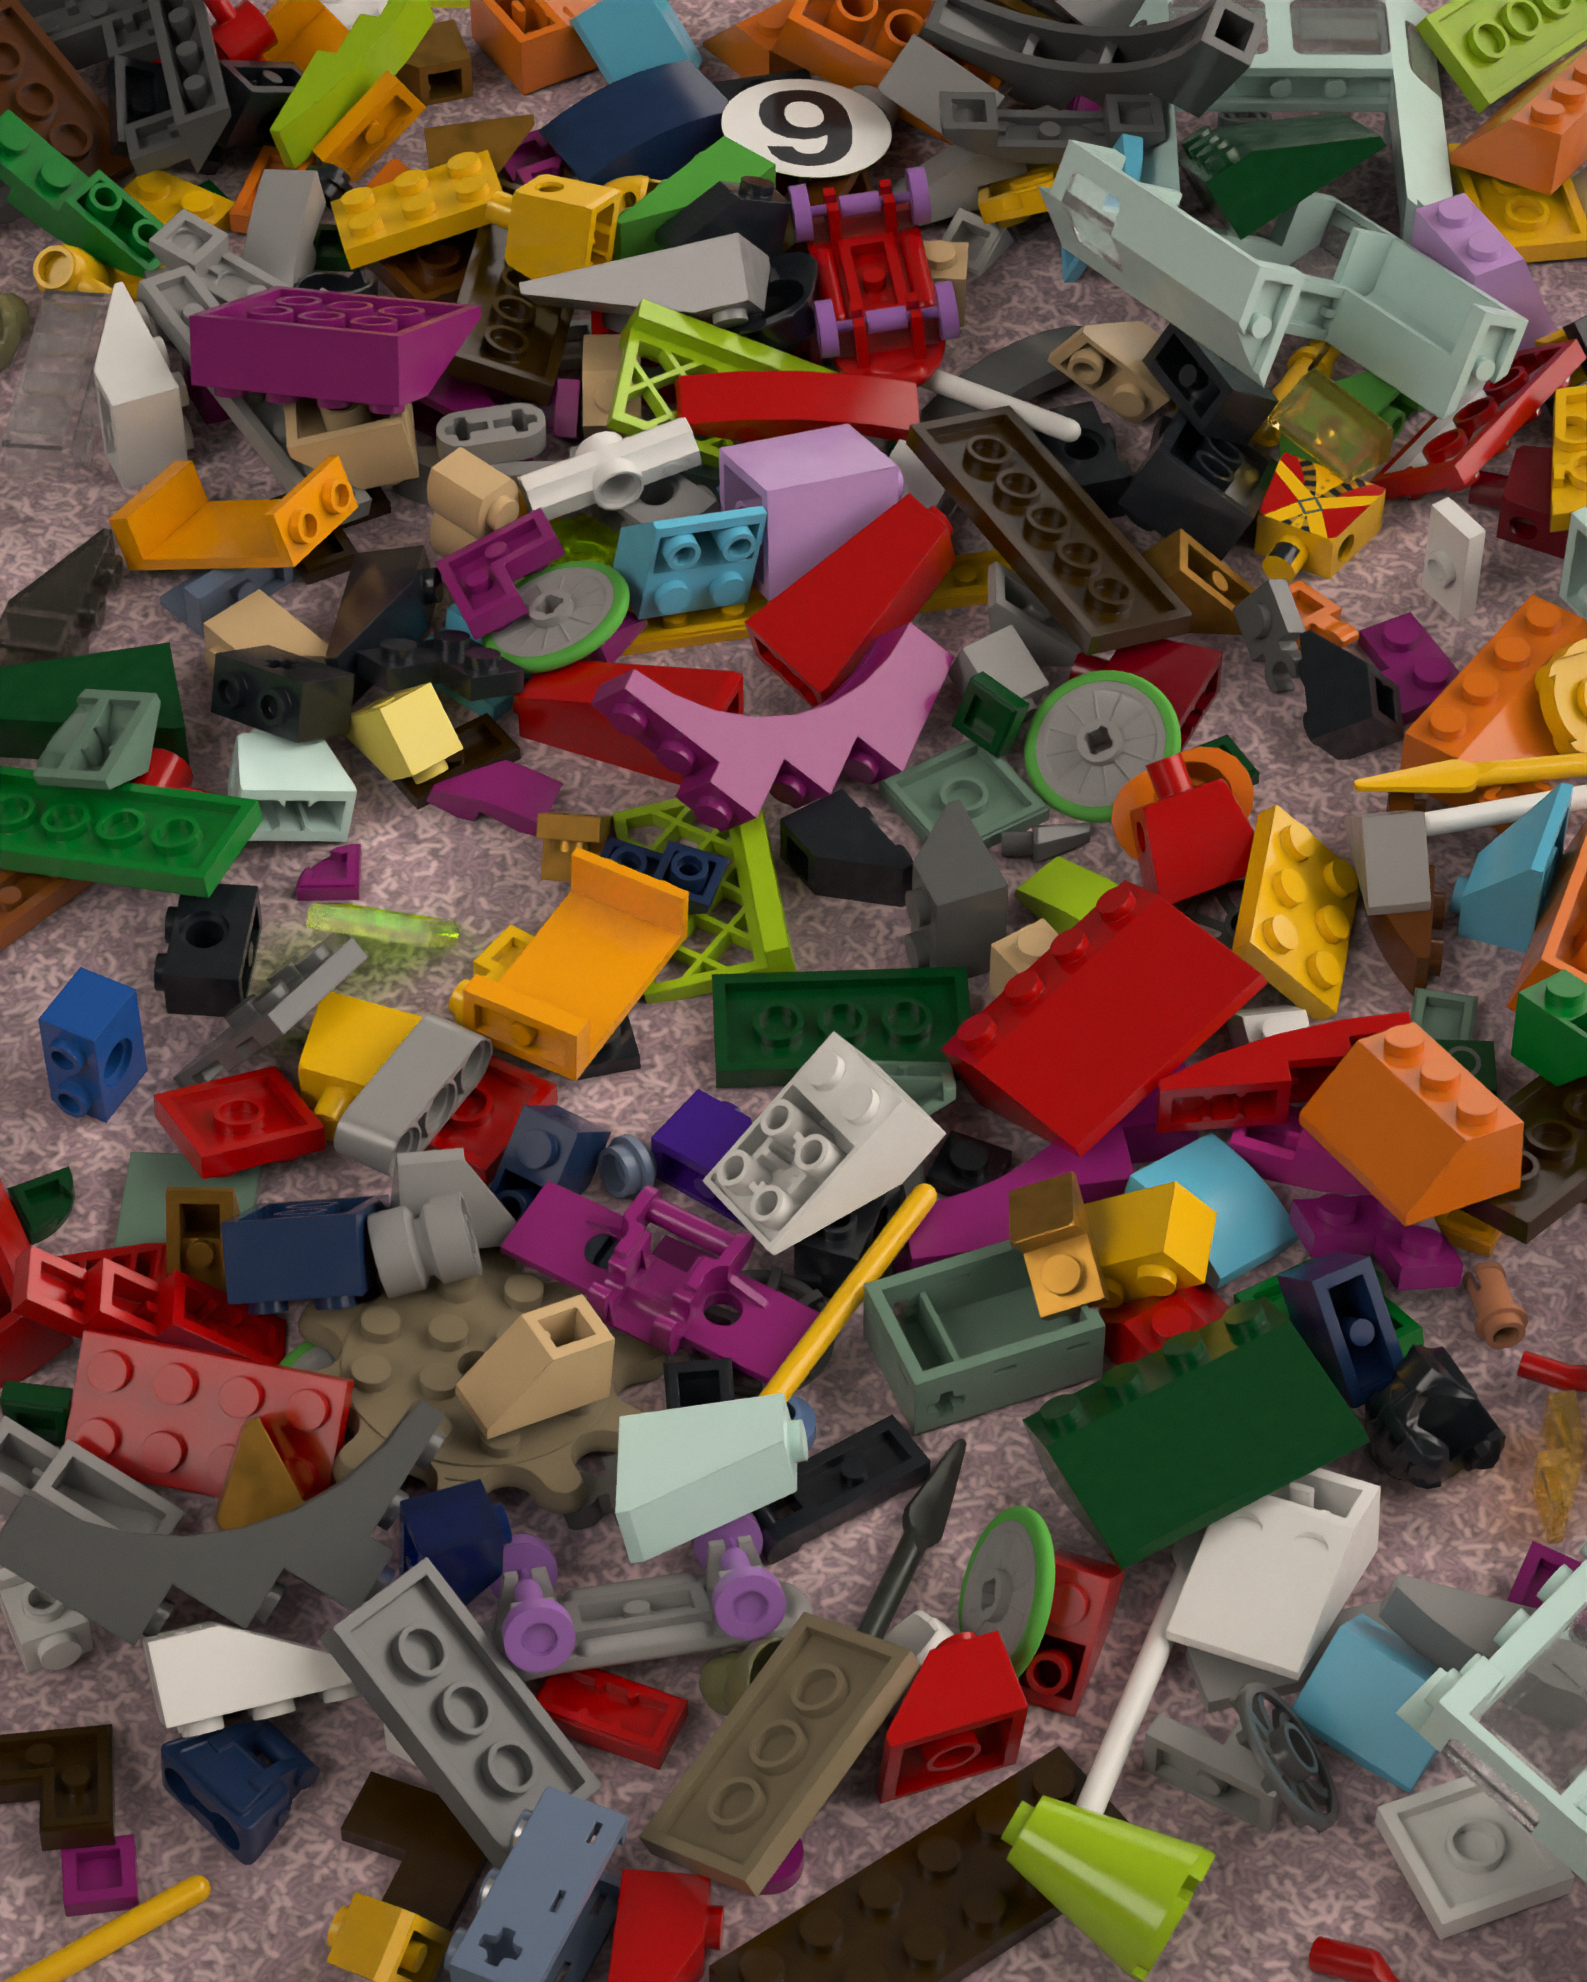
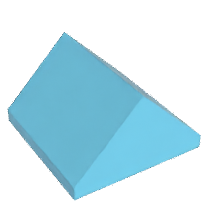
(633, 36)
(1356, 1697)

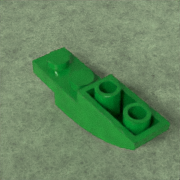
(71, 205)

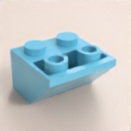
(690, 561)

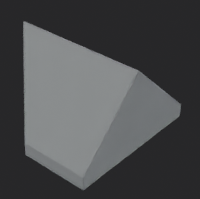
(445, 1171)

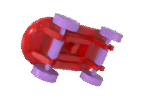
(875, 282)

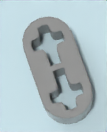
(493, 432)

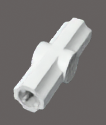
(611, 469)

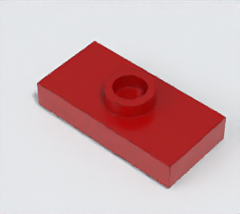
(614, 1714)

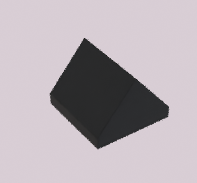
(698, 1382)

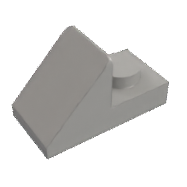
(1212, 1771)

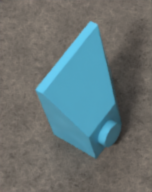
(1514, 876)

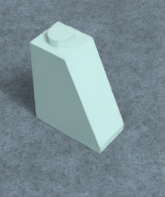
(702, 1469)

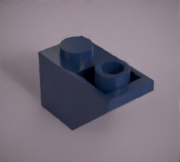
(545, 1147)

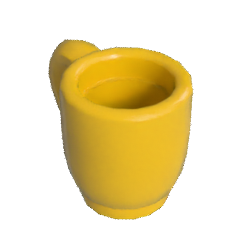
(70, 269)

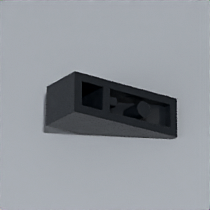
(384, 599)

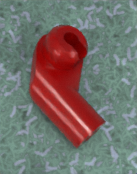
(1349, 1961)

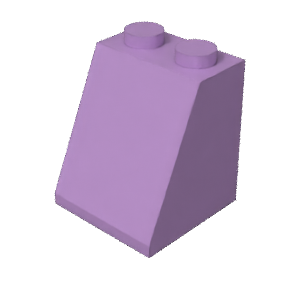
(1474, 249)
(816, 495)

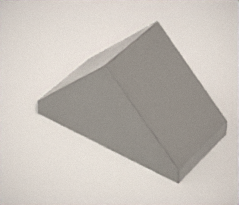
(1015, 604)
(1391, 860)

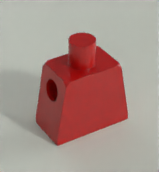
(1190, 834)

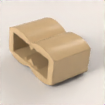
(468, 501)

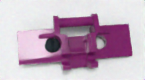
(649, 1298)

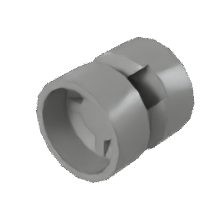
(423, 1245)

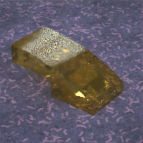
(1560, 1466)

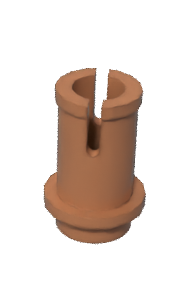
(1495, 1307)

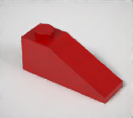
(664, 1927)

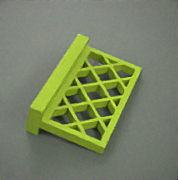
(684, 348)
(758, 895)

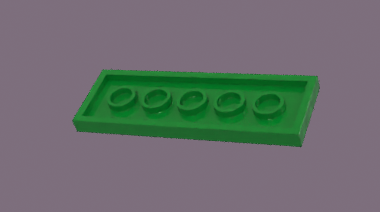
(123, 834)

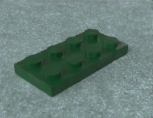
(779, 1019)

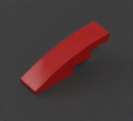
(781, 403)
(1262, 1077)
(130, 1304)

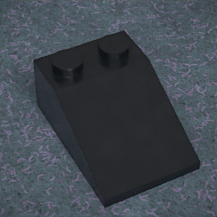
(1198, 486)

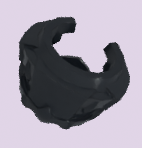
(1429, 1422)

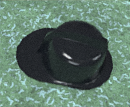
(788, 305)

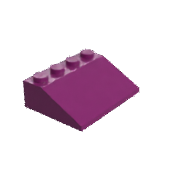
(327, 347)

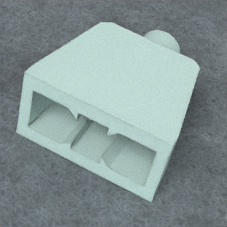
(297, 785)

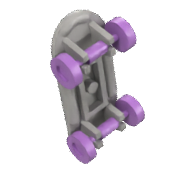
(643, 1616)

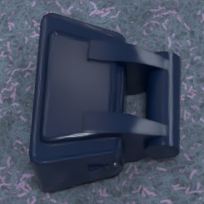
(232, 1789)

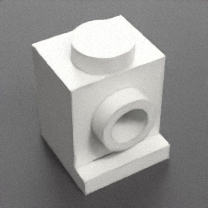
(41, 1626)

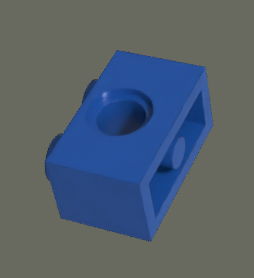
(92, 1045)

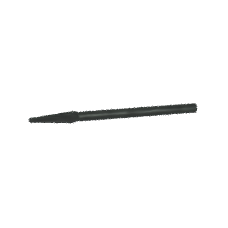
(923, 1527)

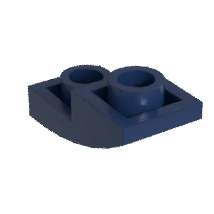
(678, 865)

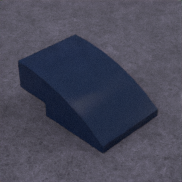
(639, 125)

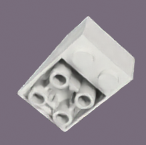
(138, 395)
(823, 1148)
(1279, 1572)
(226, 1669)

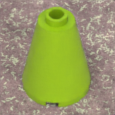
(1108, 1877)

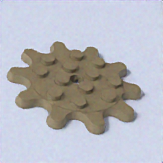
(422, 1346)

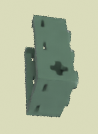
(974, 1338)

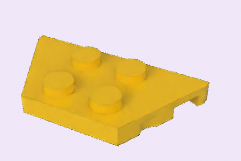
(1017, 197)

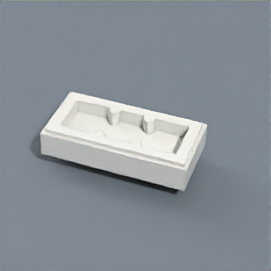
(1453, 558)

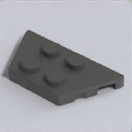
(263, 1019)

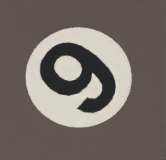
(808, 127)

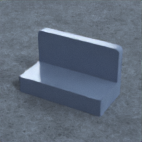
(218, 589)

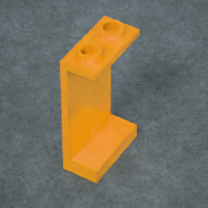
(375, 119)
(179, 529)
(581, 967)

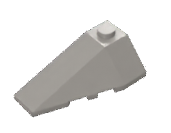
(706, 280)

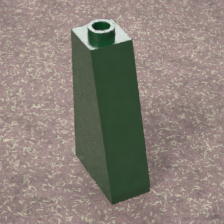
(45, 693)

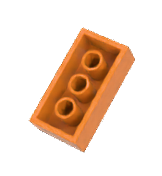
(859, 42)

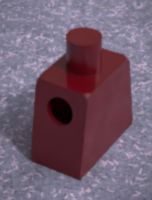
(1523, 501)
(1180, 670)

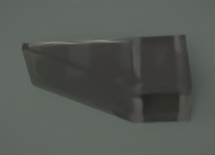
(62, 605)

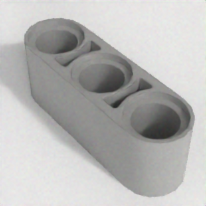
(413, 1093)

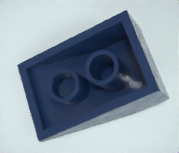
(300, 1253)

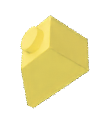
(405, 734)

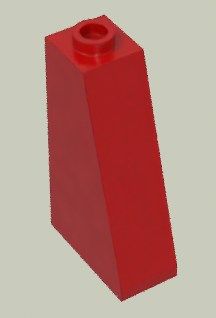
(863, 589)
(559, 710)

